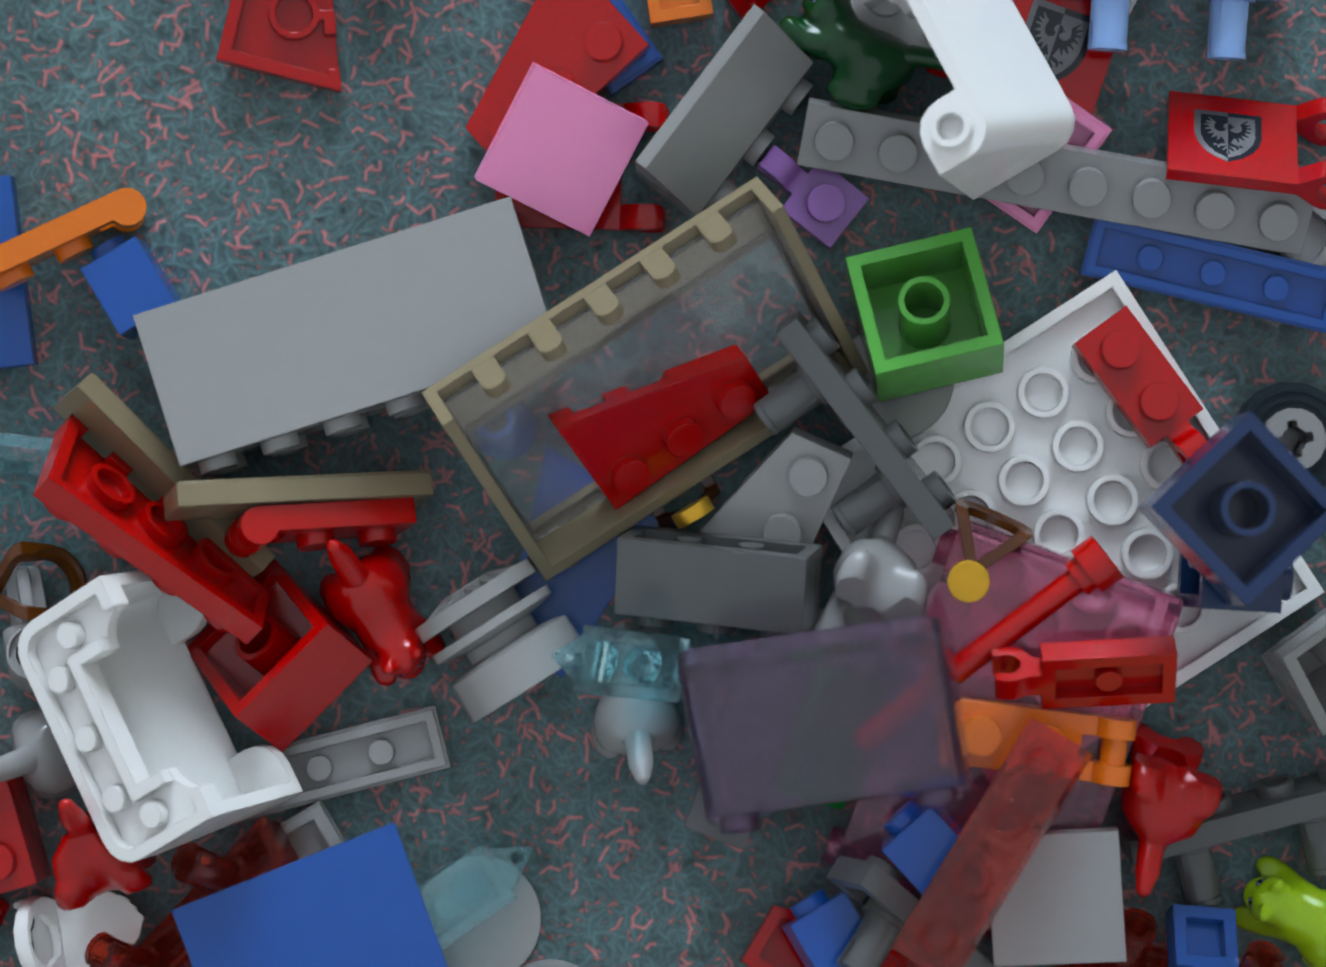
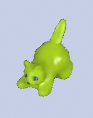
(1286, 909)

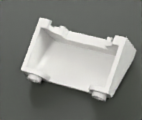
(1004, 99)
(140, 719)

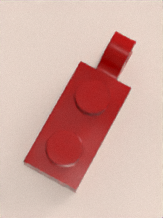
(1142, 383)
(1089, 672)

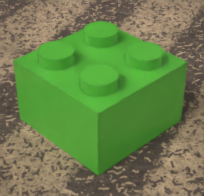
(925, 314)

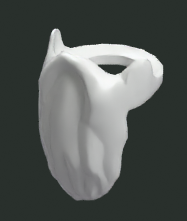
(63, 935)

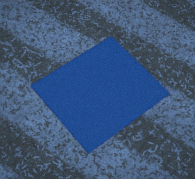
(324, 910)

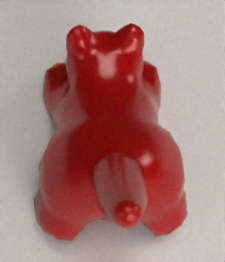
(375, 603)
(1165, 798)
(86, 867)

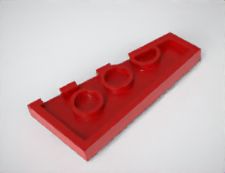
(129, 526)

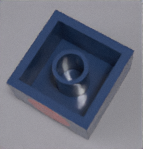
(1240, 509)

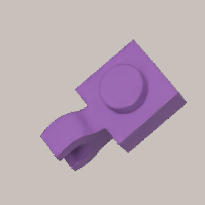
(818, 200)

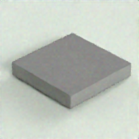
(1065, 903)

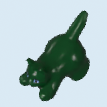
(864, 60)

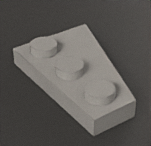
(785, 492)

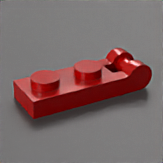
(315, 524)

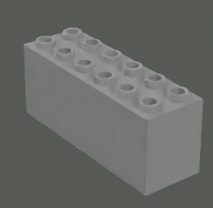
(336, 337)

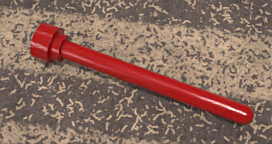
(1086, 572)

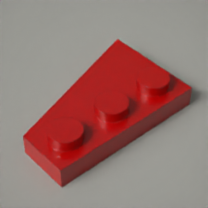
(572, 38)

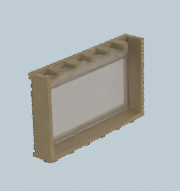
(689, 294)

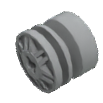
(497, 638)

